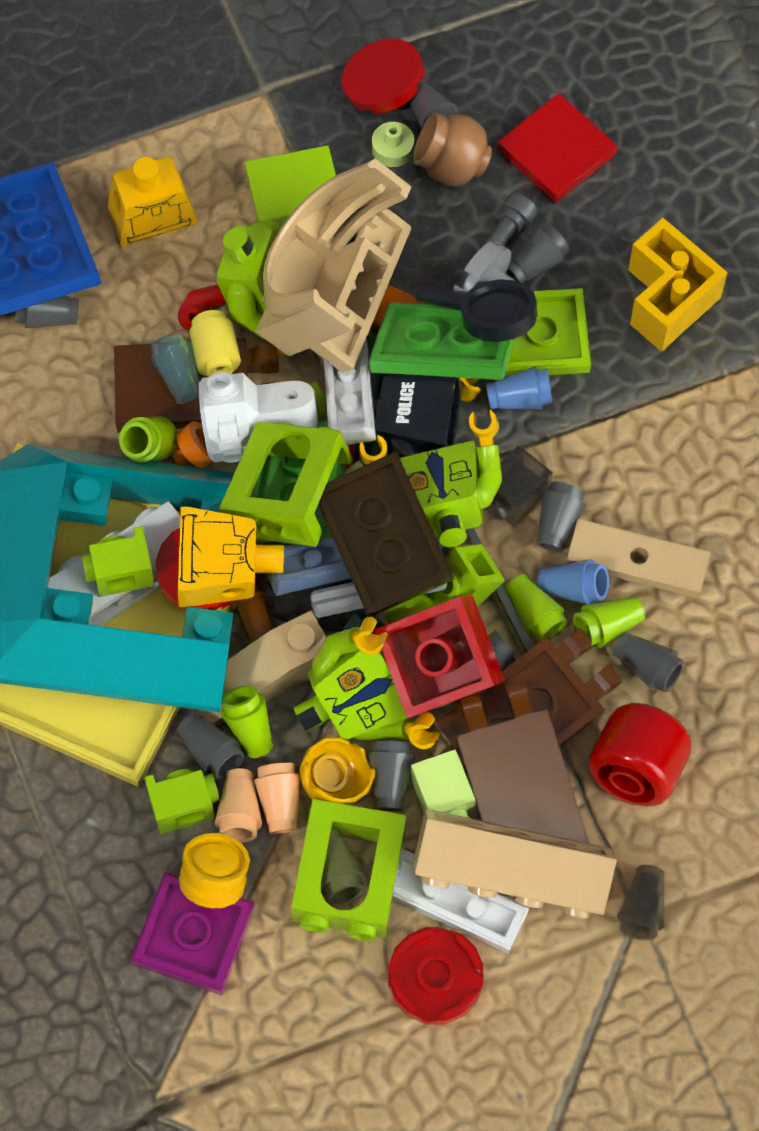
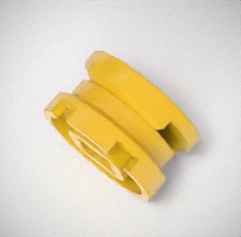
(214, 870)

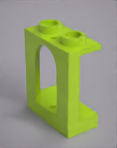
(292, 519)
(354, 822)

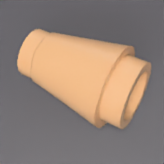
(279, 796)
(238, 806)

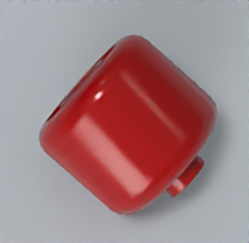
(640, 754)

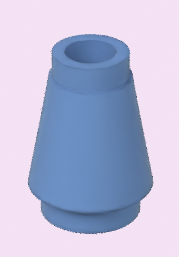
(521, 390)
(575, 581)

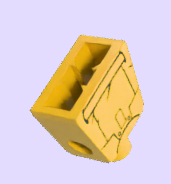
(149, 201)
(221, 557)

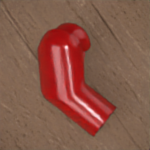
(199, 301)

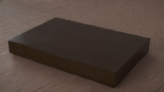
(383, 535)

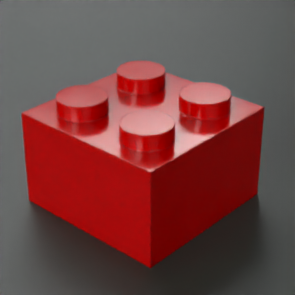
(440, 655)

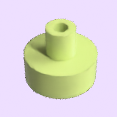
(393, 144)

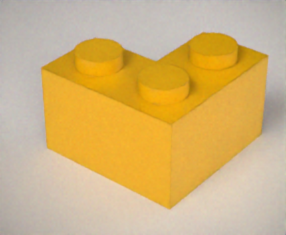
(679, 283)

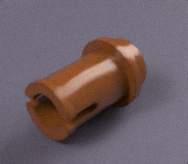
(254, 615)

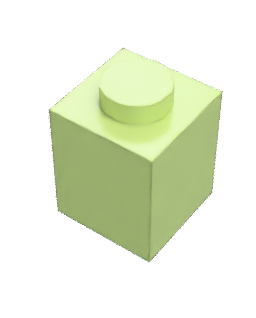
(443, 785)

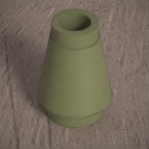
(342, 875)

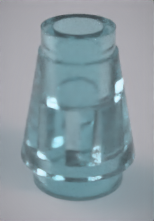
(177, 367)

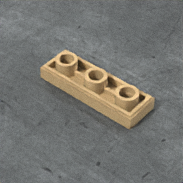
(665, 563)

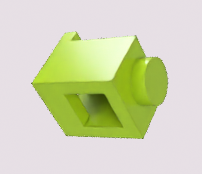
(119, 564)
(473, 574)
(182, 799)

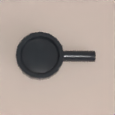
(490, 310)

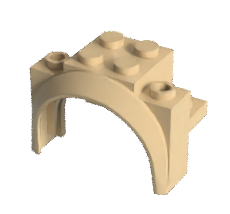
(319, 287)

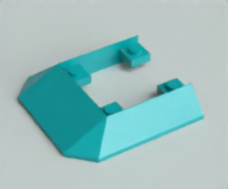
(48, 629)

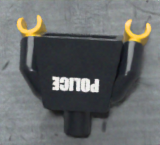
(420, 411)

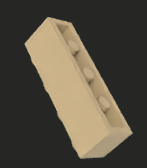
(513, 863)

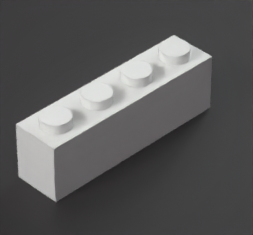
(157, 526)

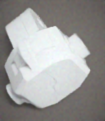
(235, 404)

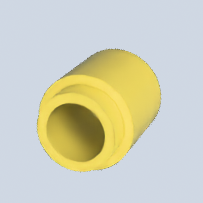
(214, 343)

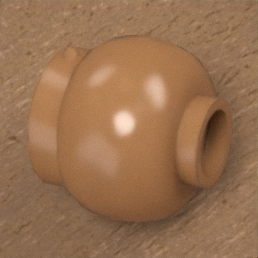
(452, 149)

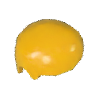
(336, 771)

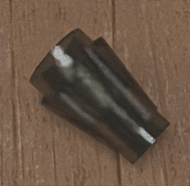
(643, 905)

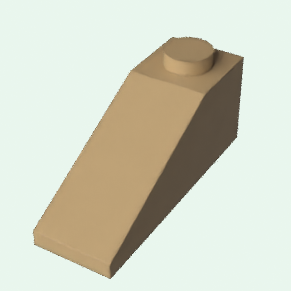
(274, 661)

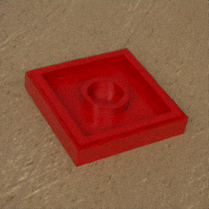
(557, 148)

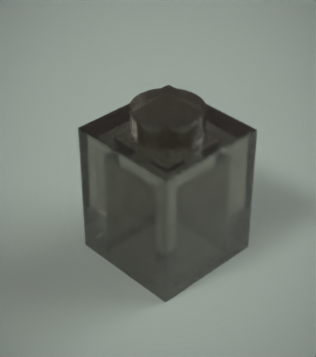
(521, 486)

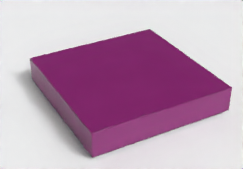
(190, 939)

